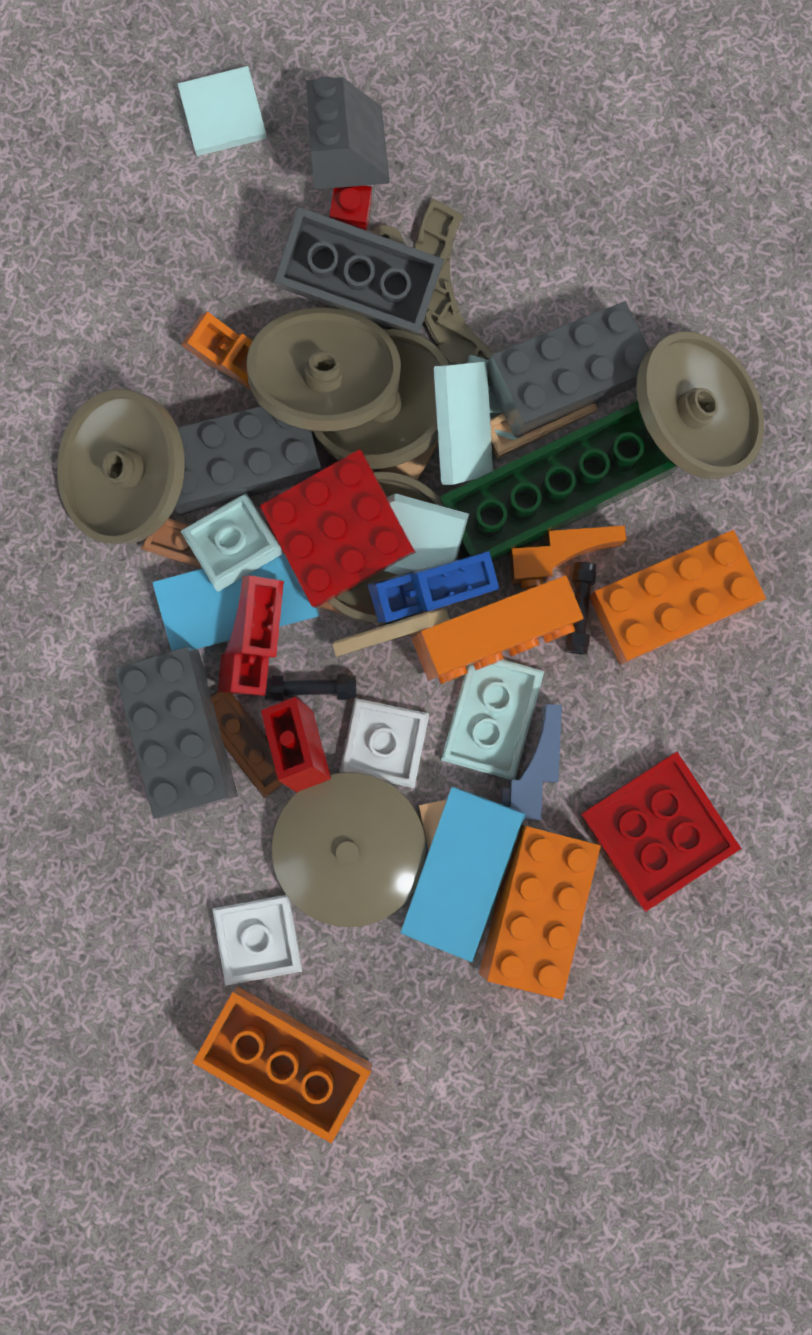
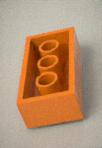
(677, 597)
(496, 628)
(539, 912)
(283, 1064)

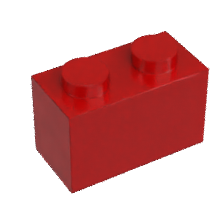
(295, 744)

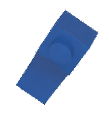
(433, 587)

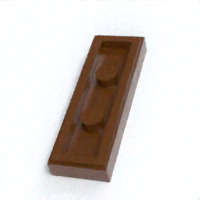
(245, 743)

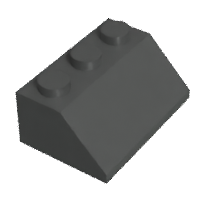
(345, 135)

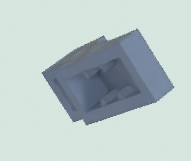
(543, 766)

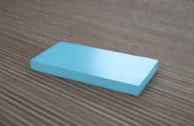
(203, 617)
(463, 873)

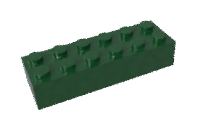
(559, 484)

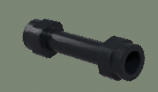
(584, 576)
(343, 687)

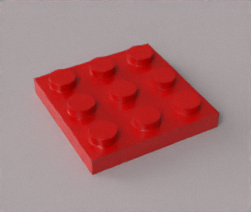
(337, 528)
(660, 831)

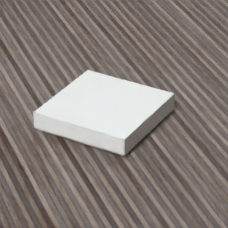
(385, 742)
(257, 939)

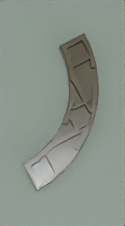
(443, 314)

